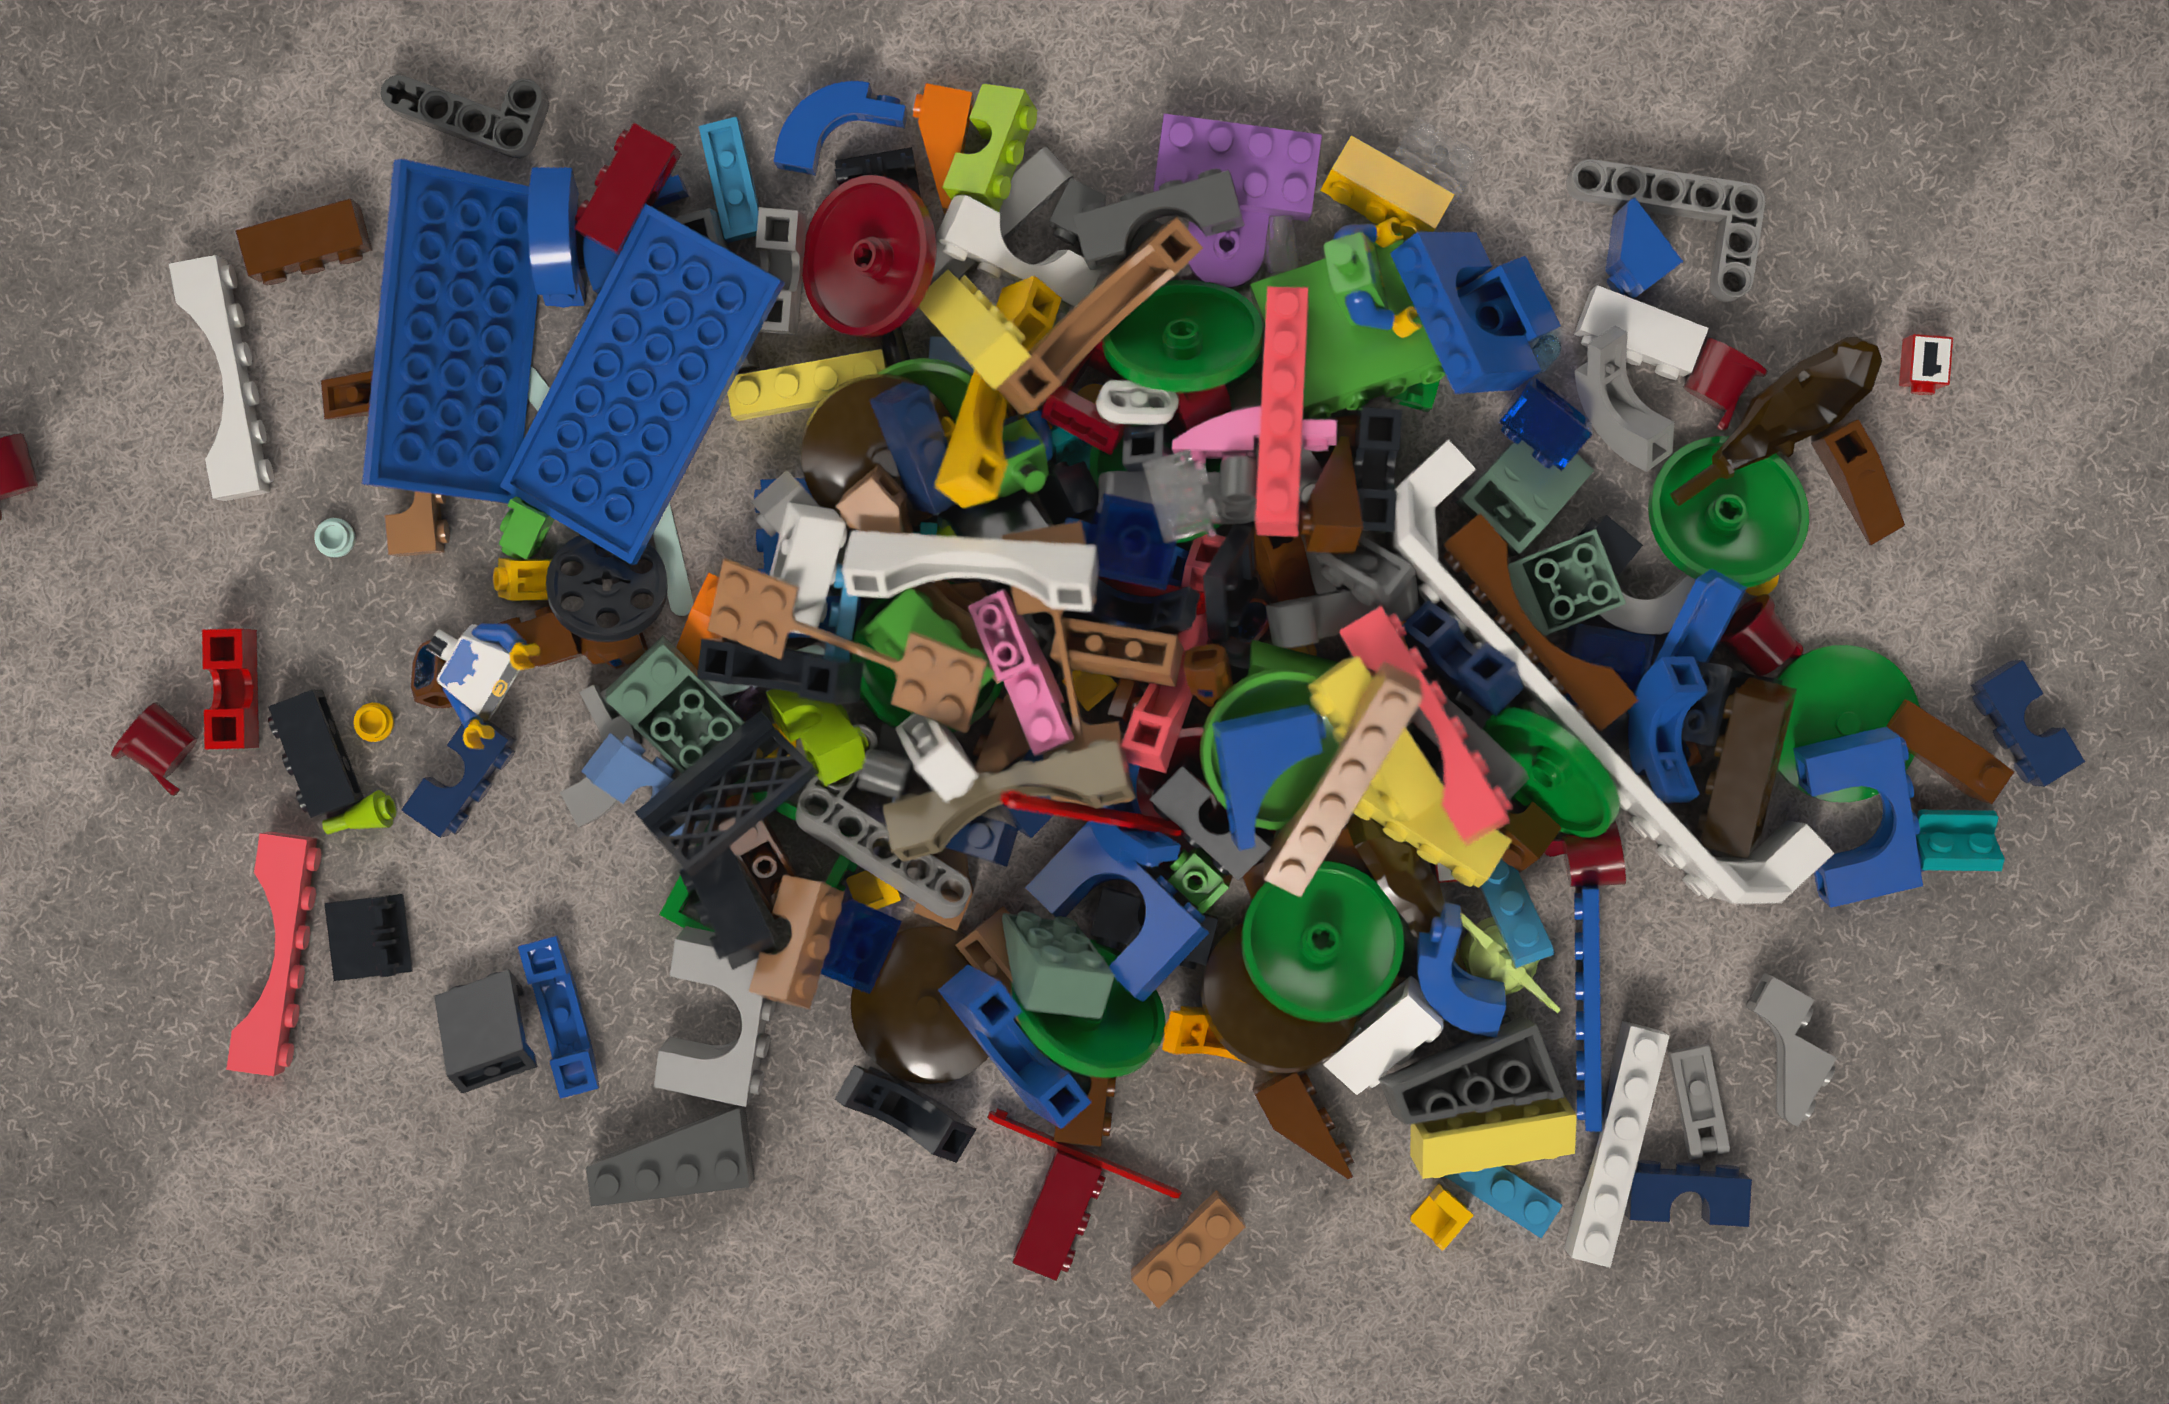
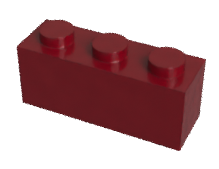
(625, 187)
(1058, 1215)

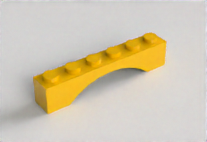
(975, 453)

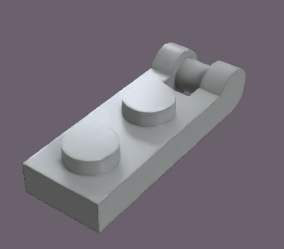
(1698, 1100)

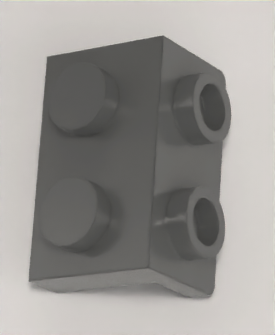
(1370, 572)

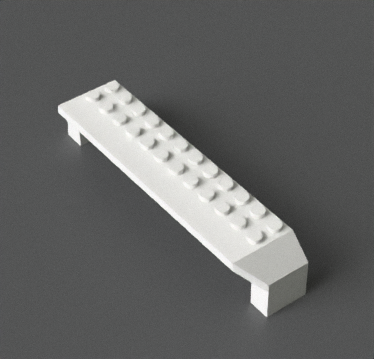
(1771, 869)

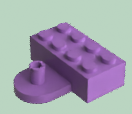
(1271, 177)

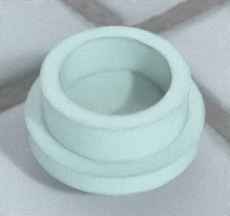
(334, 537)

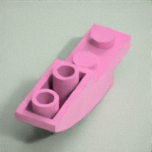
(1240, 432)
(1024, 670)

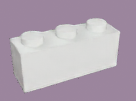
(1651, 333)
(808, 557)
(937, 755)
(1385, 1037)

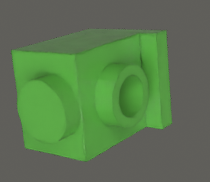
(523, 529)
(1198, 863)

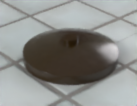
(847, 443)
(907, 1020)
(1254, 1026)

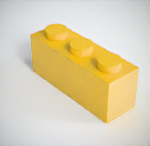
(1385, 190)

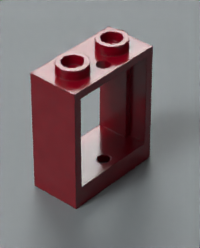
(1080, 415)

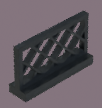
(714, 778)

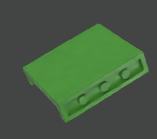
(1353, 362)

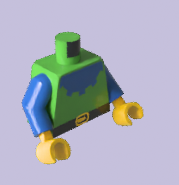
(1358, 277)
(1026, 447)

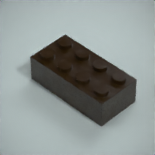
(1747, 766)

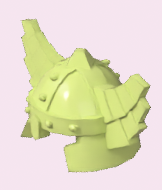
(1489, 958)

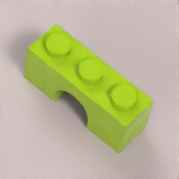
(1005, 119)
(825, 733)

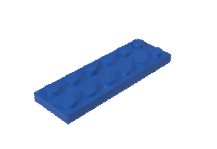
(1588, 1021)

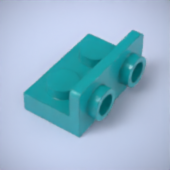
(1959, 840)

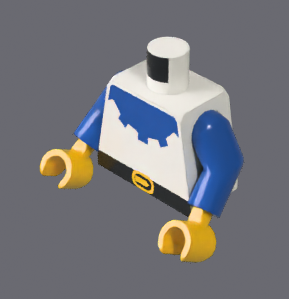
(480, 673)

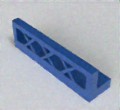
(1703, 617)

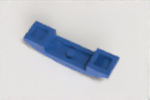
(561, 1016)

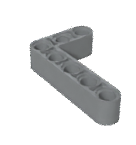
(1684, 204)
(872, 835)

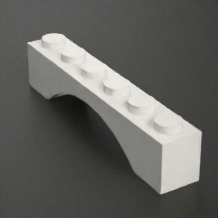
(236, 458)
(889, 563)
(1611, 1173)

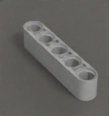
(1030, 191)

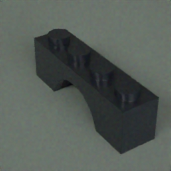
(800, 672)

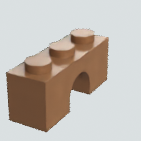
(418, 528)
(794, 972)
(1197, 1242)

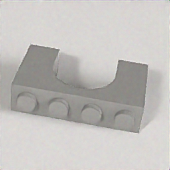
(716, 1071)

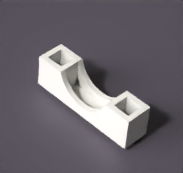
(975, 233)

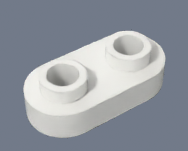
(1132, 403)

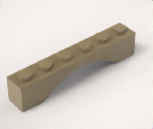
(1091, 775)

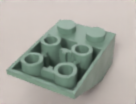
(1522, 494)
(1564, 584)
(672, 706)
(1055, 966)

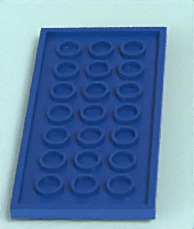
(451, 335)
(641, 384)

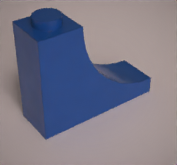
(1255, 753)

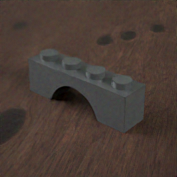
(1109, 230)

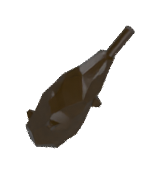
(1794, 410)
(1401, 875)

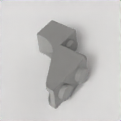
(1799, 1064)

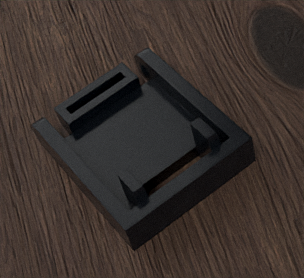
(1230, 581)

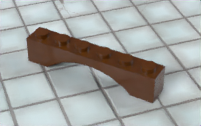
(1592, 686)

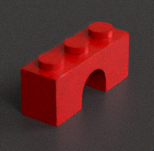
(234, 715)

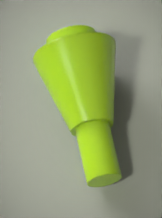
(371, 812)

